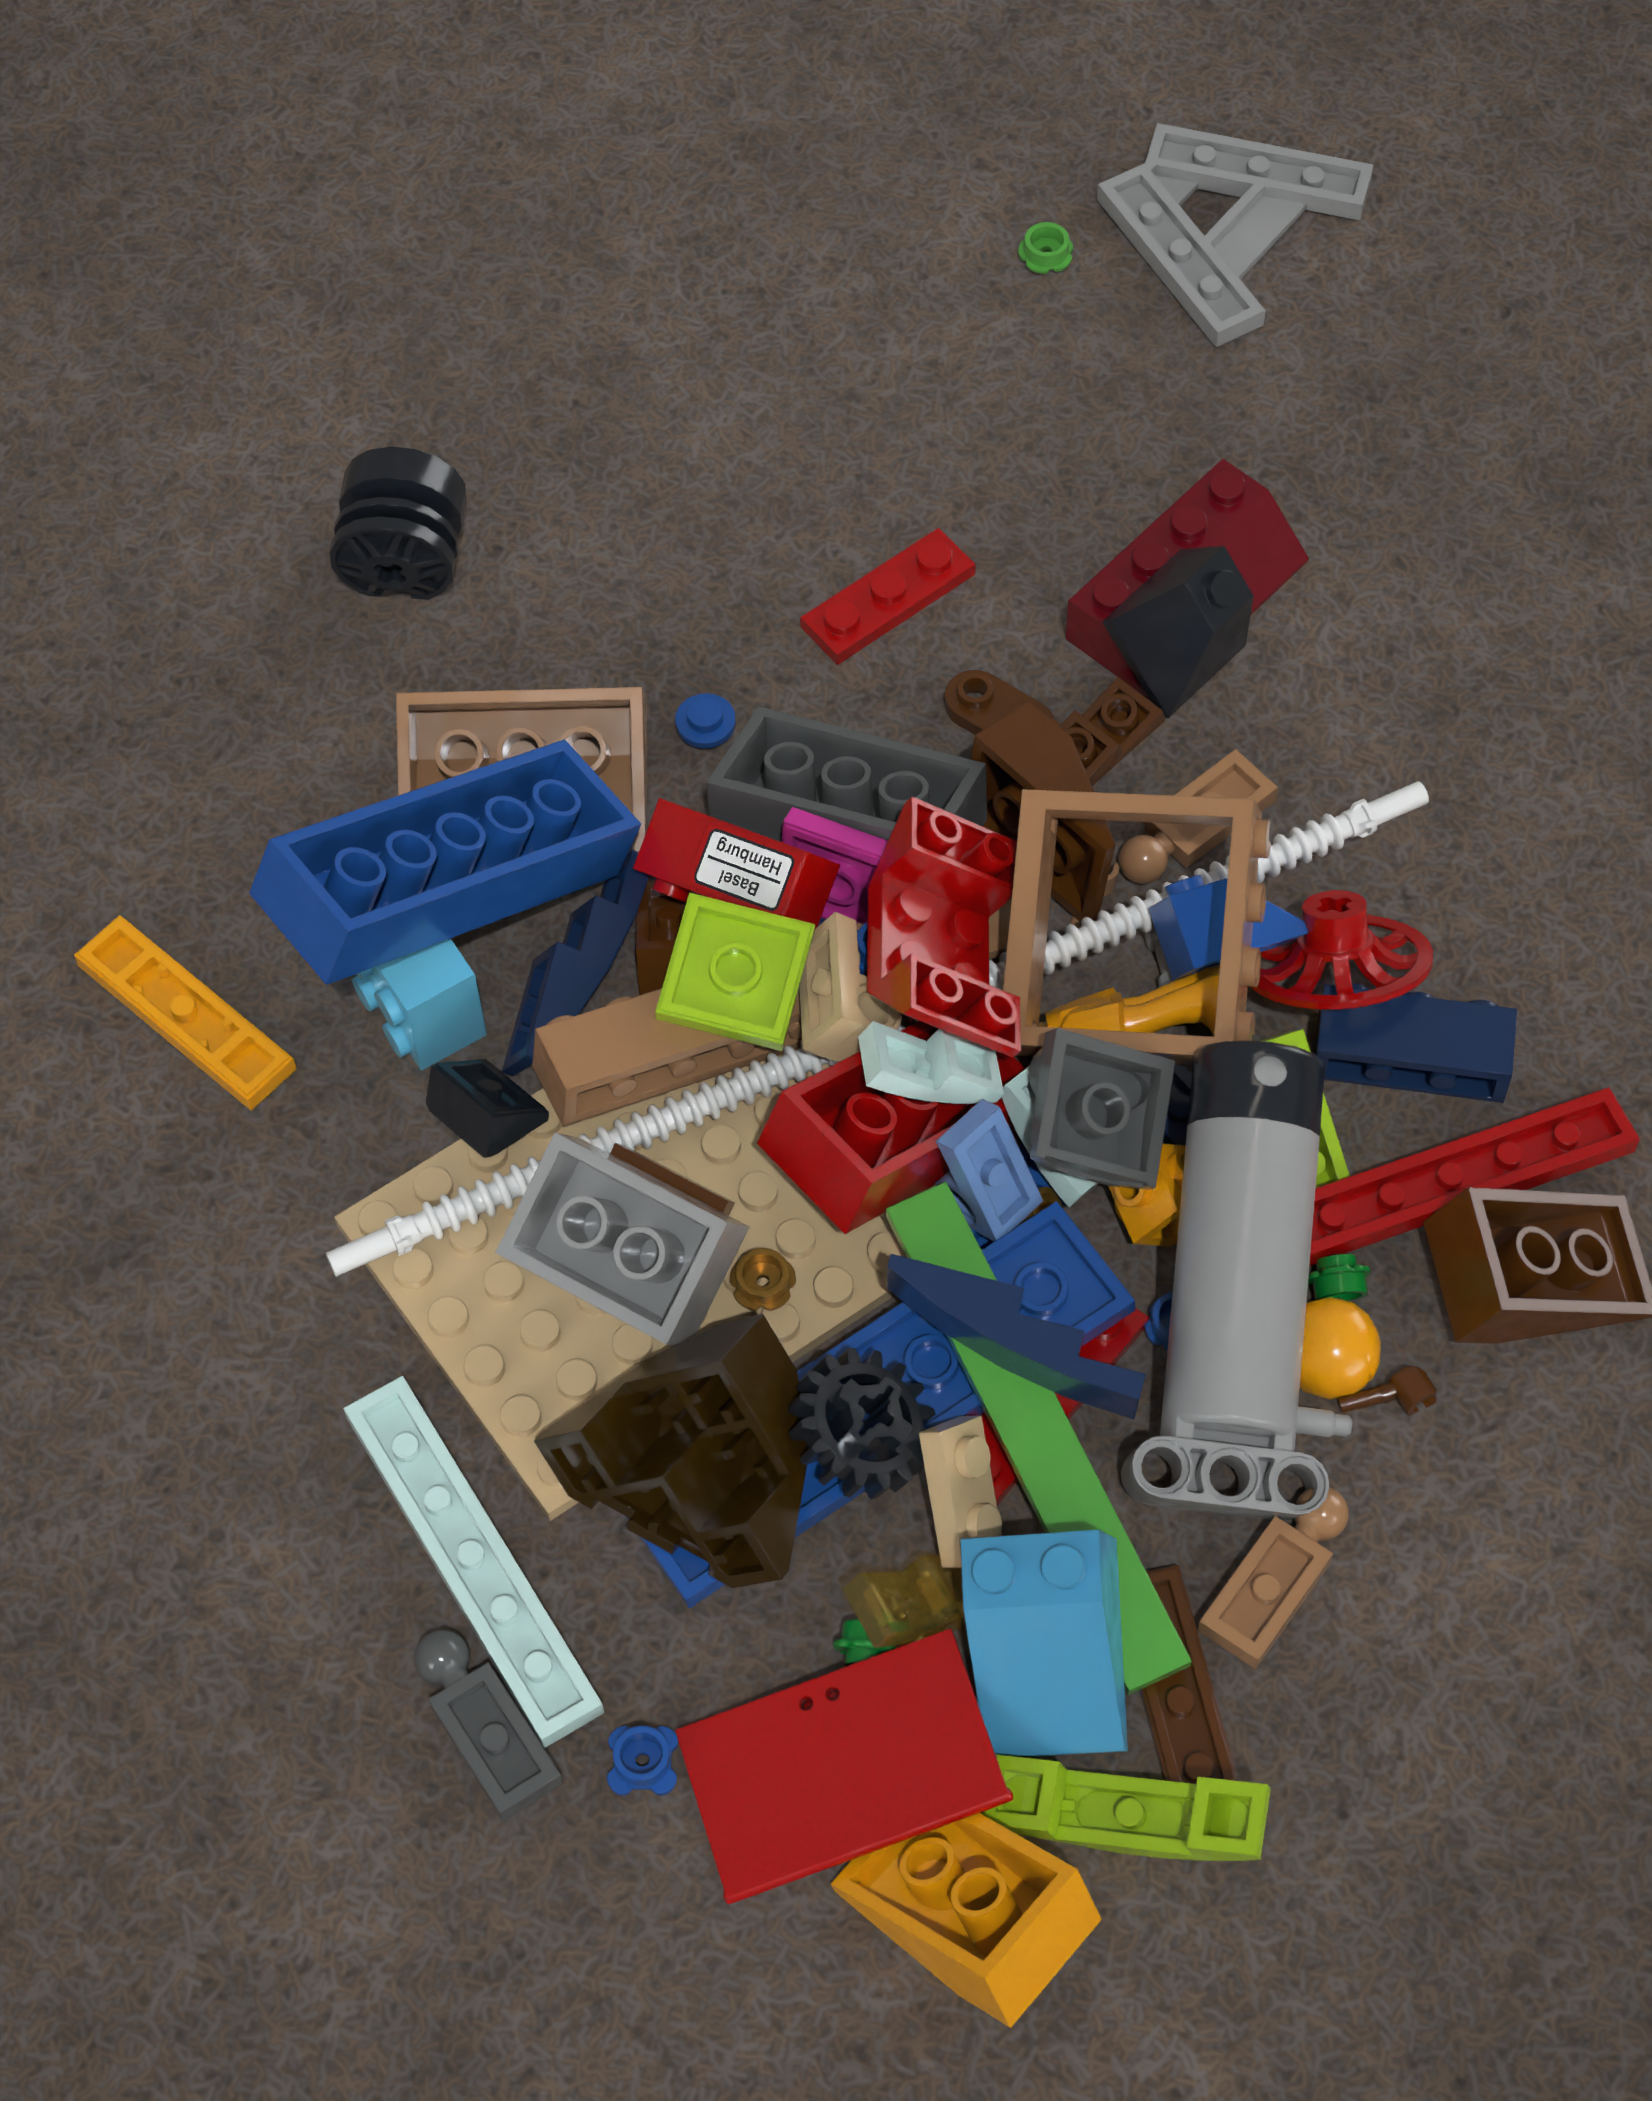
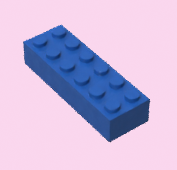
(442, 860)

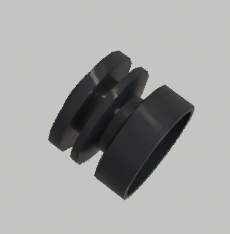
(398, 523)

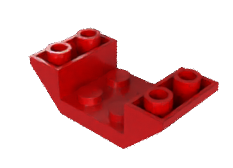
(932, 925)

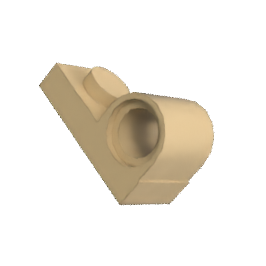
(836, 995)

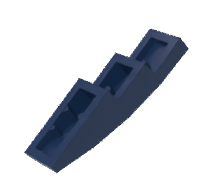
(571, 970)
(989, 1322)

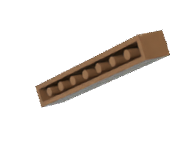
(629, 1056)

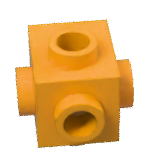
(1154, 1213)

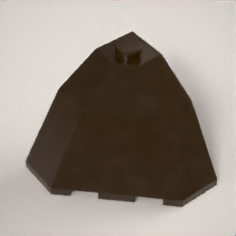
(696, 1451)

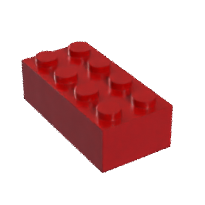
(859, 1145)

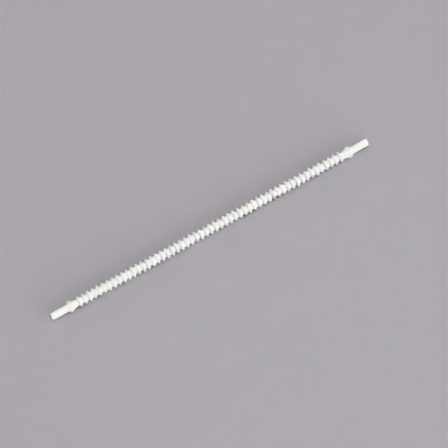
(406, 1231)

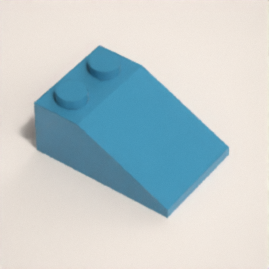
(1046, 1641)

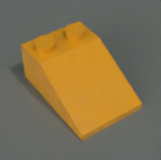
(976, 1910)

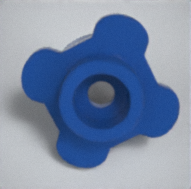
(636, 1741)

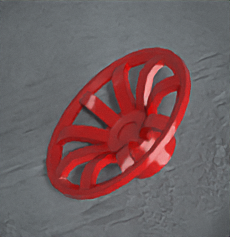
(1340, 933)

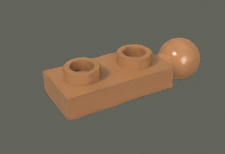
(1145, 857)
(1274, 1580)

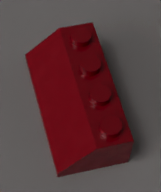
(1216, 511)

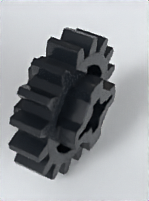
(832, 1413)

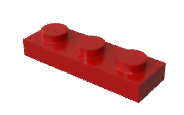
(887, 596)

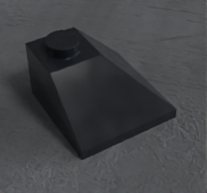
(1183, 624)

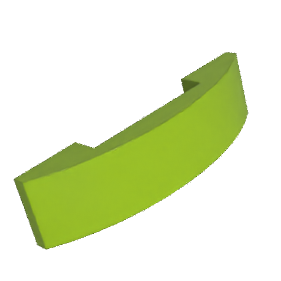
(1134, 1814)

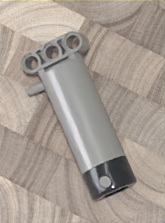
(1242, 1288)

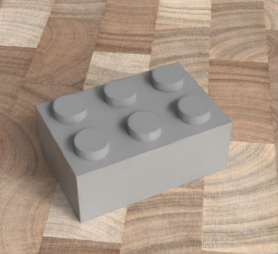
(622, 1240)

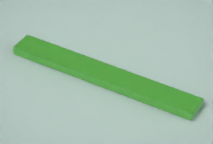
(1043, 1444)

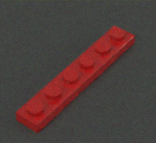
(1507, 1156)

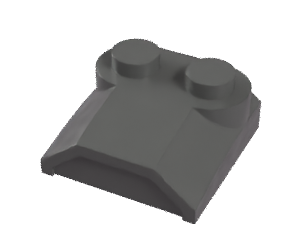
(1099, 1109)

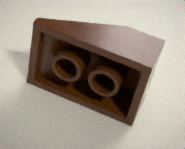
(1037, 754)
(1536, 1263)

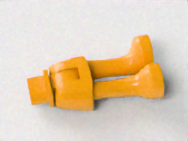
(1178, 1002)

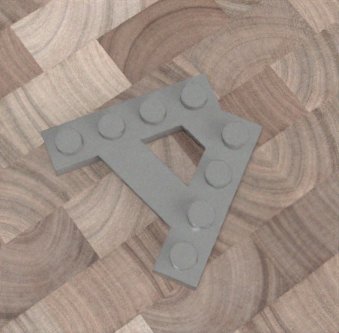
(1274, 192)

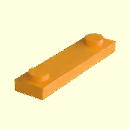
(185, 1012)

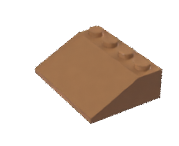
(471, 729)

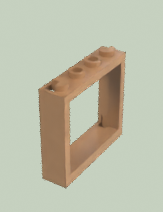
(1032, 895)

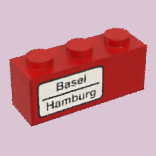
(732, 865)

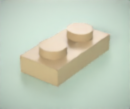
(959, 1485)

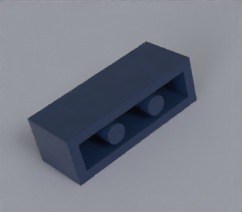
(1420, 1045)

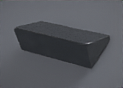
(482, 1105)

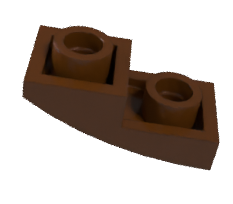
(1112, 727)

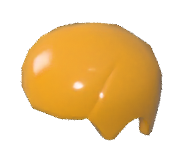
(1338, 1348)

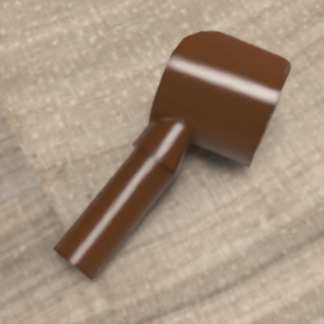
(1408, 1386)

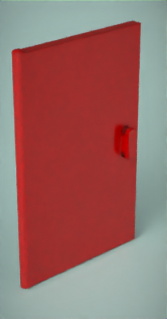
(847, 1772)

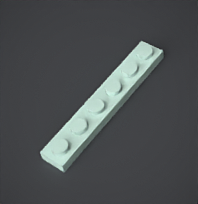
(474, 1562)

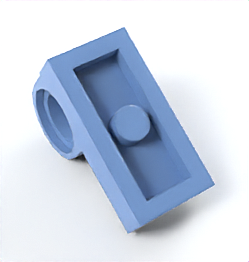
(987, 1172)

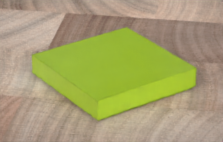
(735, 971)

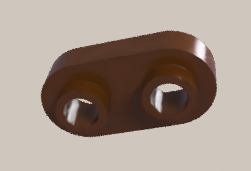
(979, 713)

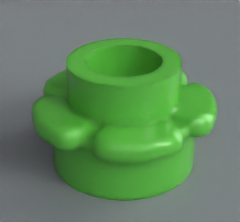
(1046, 237)

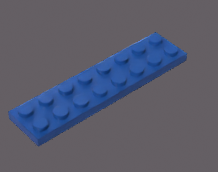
(1061, 1284)

